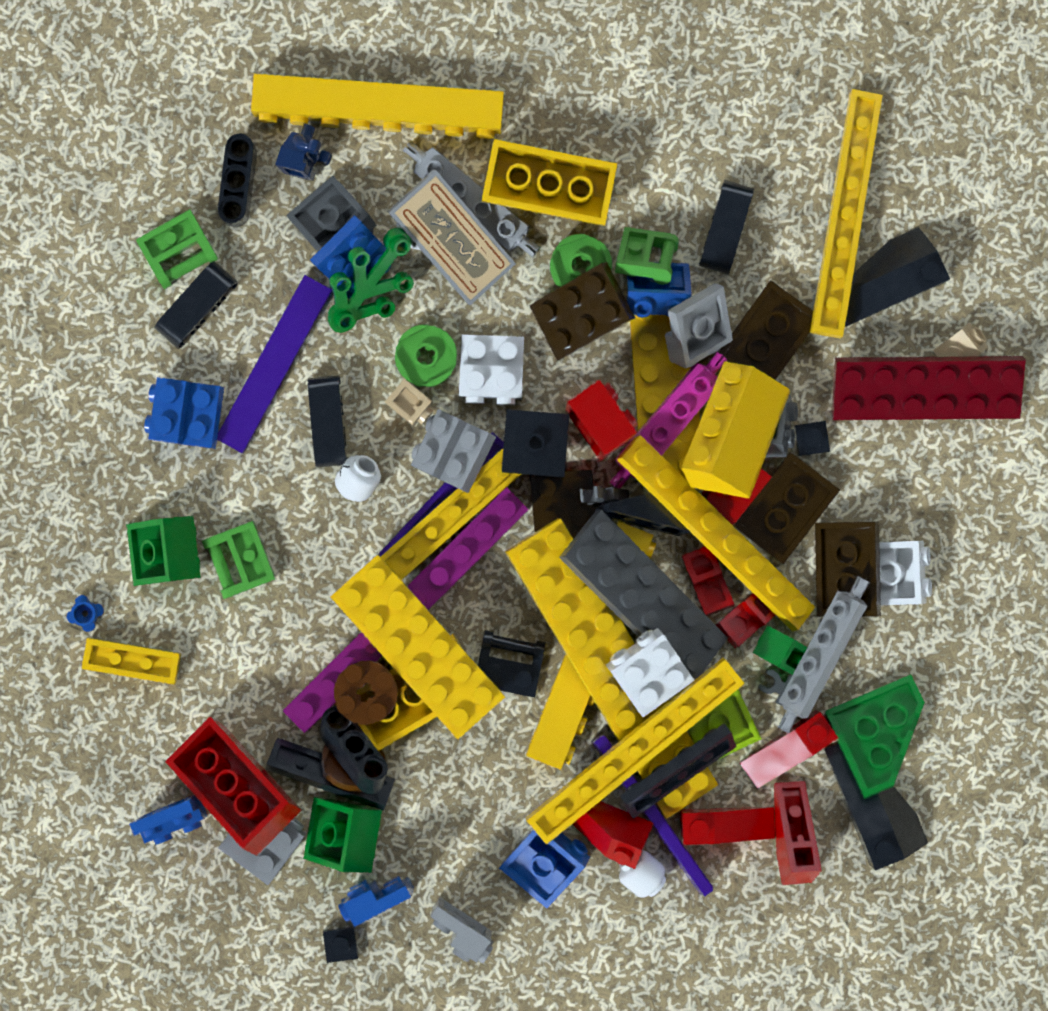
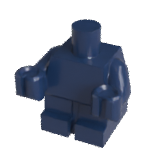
(301, 153)

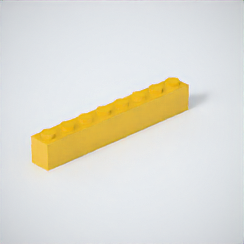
(377, 104)
(569, 696)

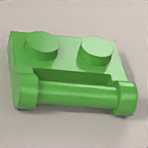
(170, 241)
(636, 252)
(248, 556)

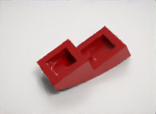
(707, 581)
(745, 620)

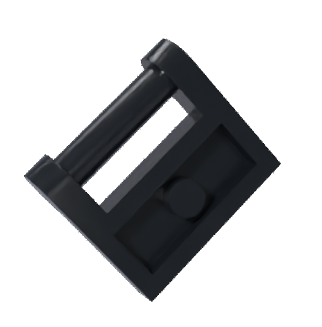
(508, 674)

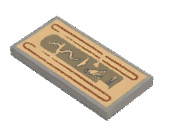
(451, 237)

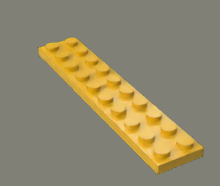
(590, 637)

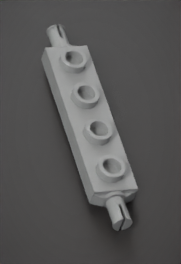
(497, 219)
(822, 654)

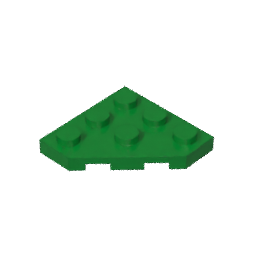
(877, 732)

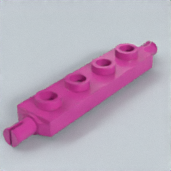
(676, 411)

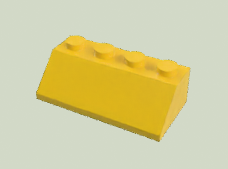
(549, 182)
(735, 431)
(406, 716)

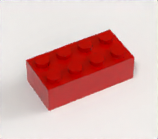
(601, 419)
(233, 786)

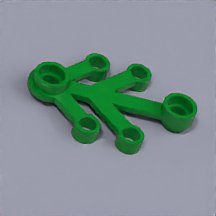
(346, 312)

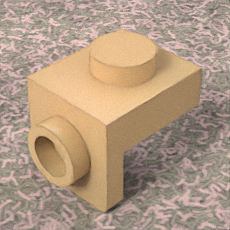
(965, 342)
(410, 403)

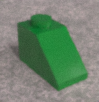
(779, 650)

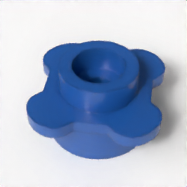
(76, 616)

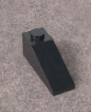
(646, 513)

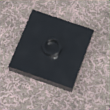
(535, 443)

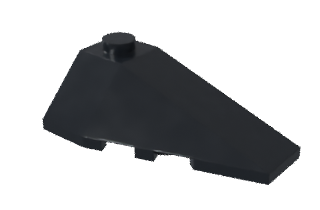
(895, 274)
(883, 822)

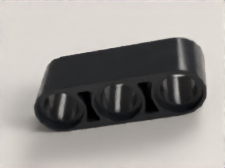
(232, 166)
(726, 227)
(195, 303)
(326, 421)
(353, 763)

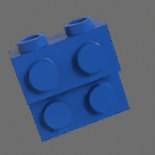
(334, 254)
(651, 298)
(184, 413)
(163, 821)
(544, 868)
(367, 900)

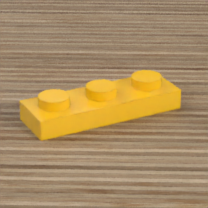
(131, 661)

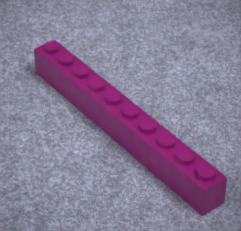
(427, 587)

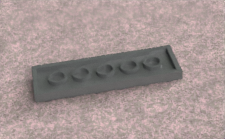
(641, 591)

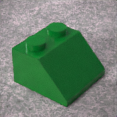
(163, 550)
(342, 835)

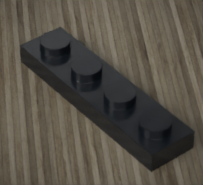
(306, 766)
(679, 770)

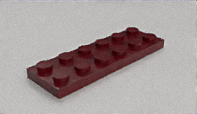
(928, 387)

